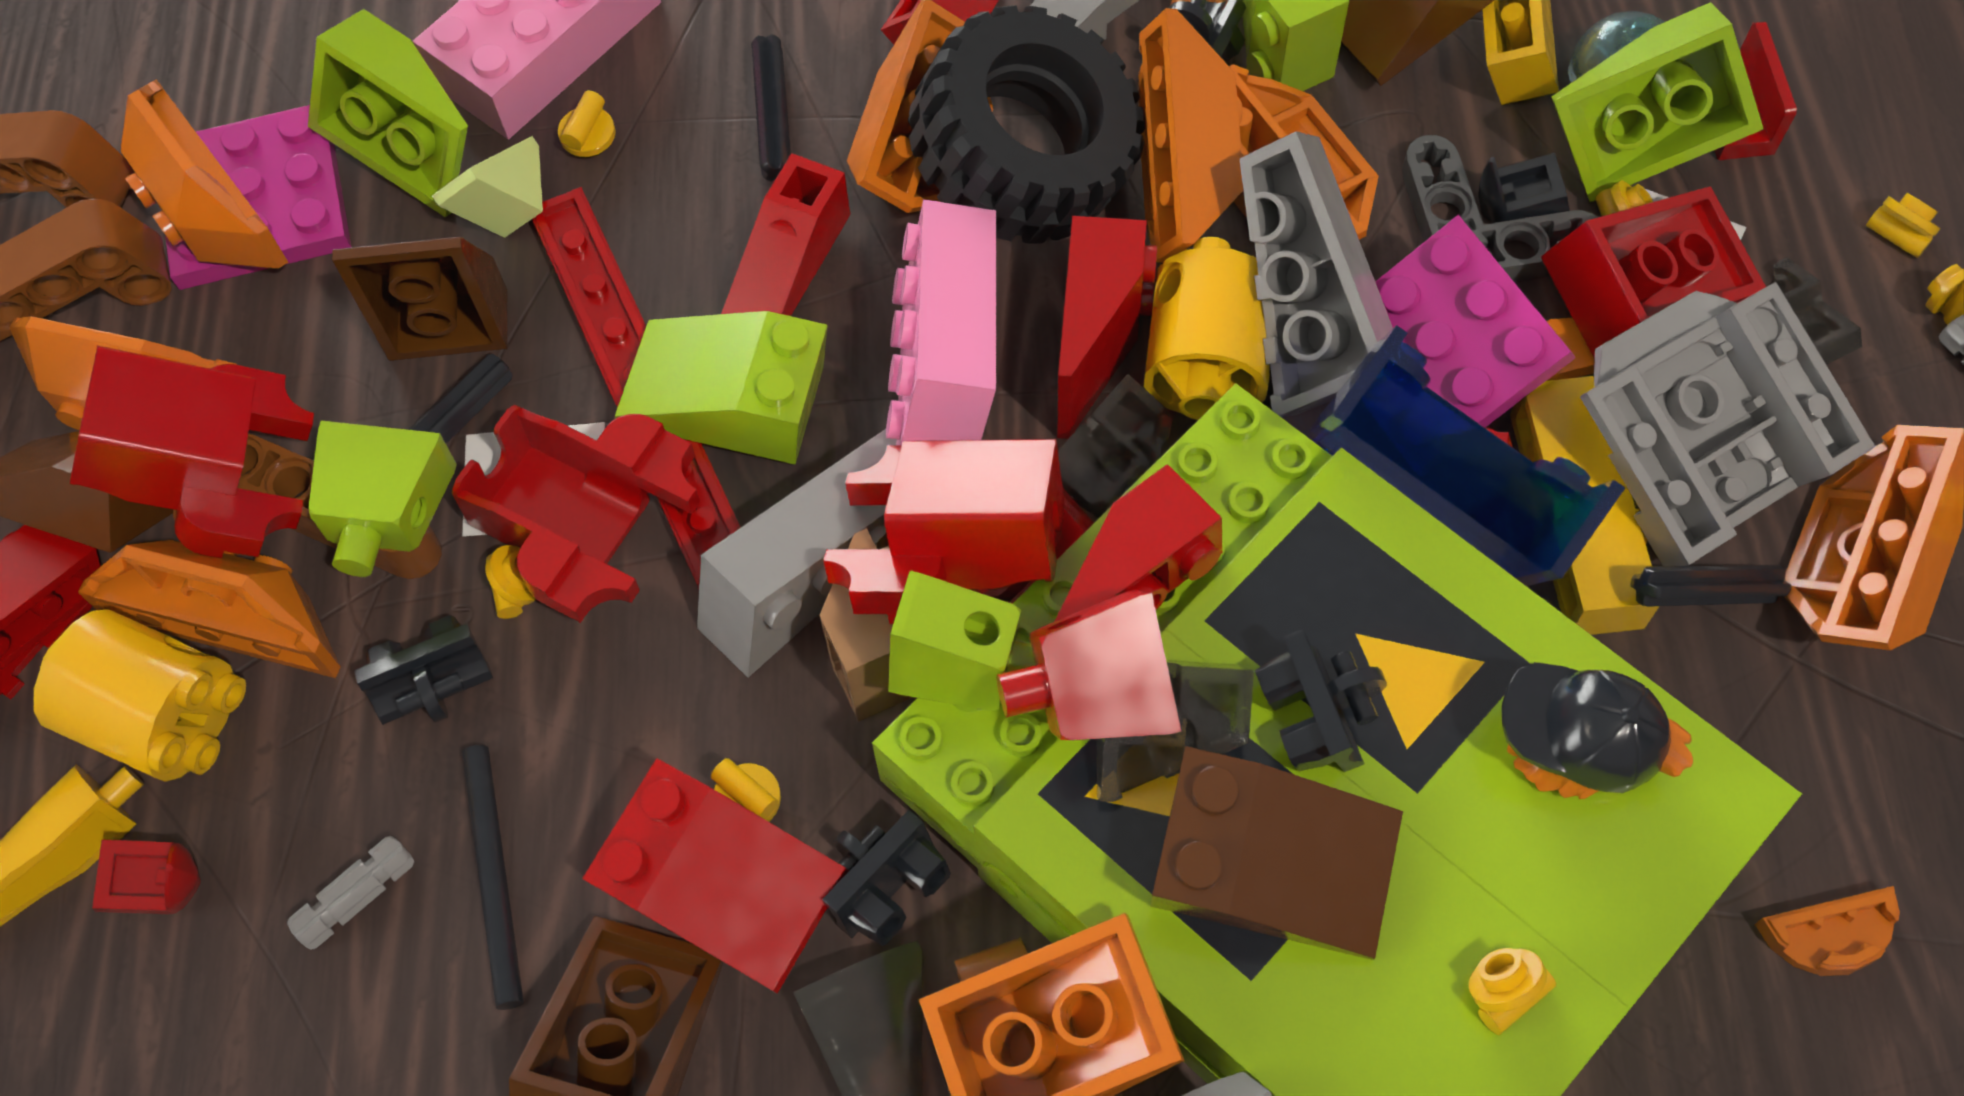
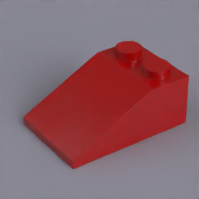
(1646, 259)
(1104, 297)
(715, 874)

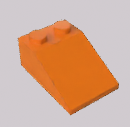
(1056, 1021)

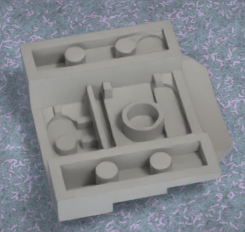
(1718, 416)

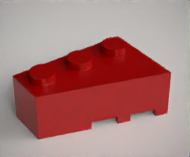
(38, 596)

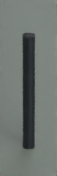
(492, 878)

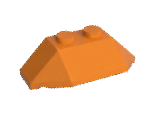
(1277, 110)
(1189, 134)
(882, 148)
(190, 186)
(64, 355)
(1881, 540)
(215, 602)

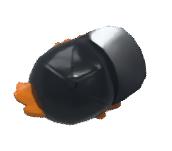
(1589, 731)

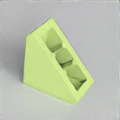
(498, 191)

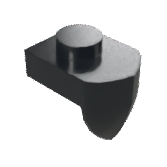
(1522, 189)

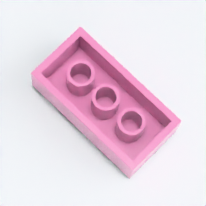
(520, 54)
(944, 326)

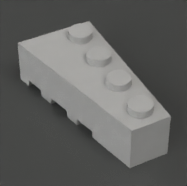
(1312, 269)
(771, 572)

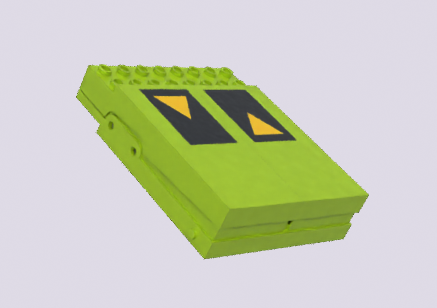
(1479, 854)

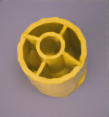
(1206, 329)
(136, 695)

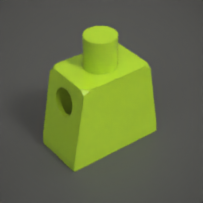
(376, 489)
(953, 644)

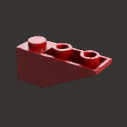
(790, 237)
(1149, 544)

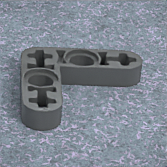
(1454, 188)

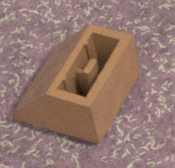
(859, 647)

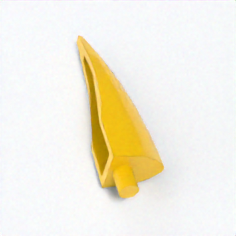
(62, 836)

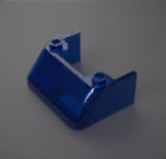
(1496, 499)

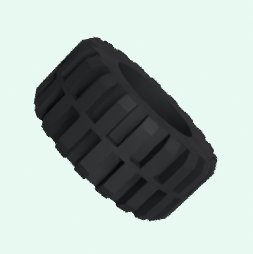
(1060, 76)

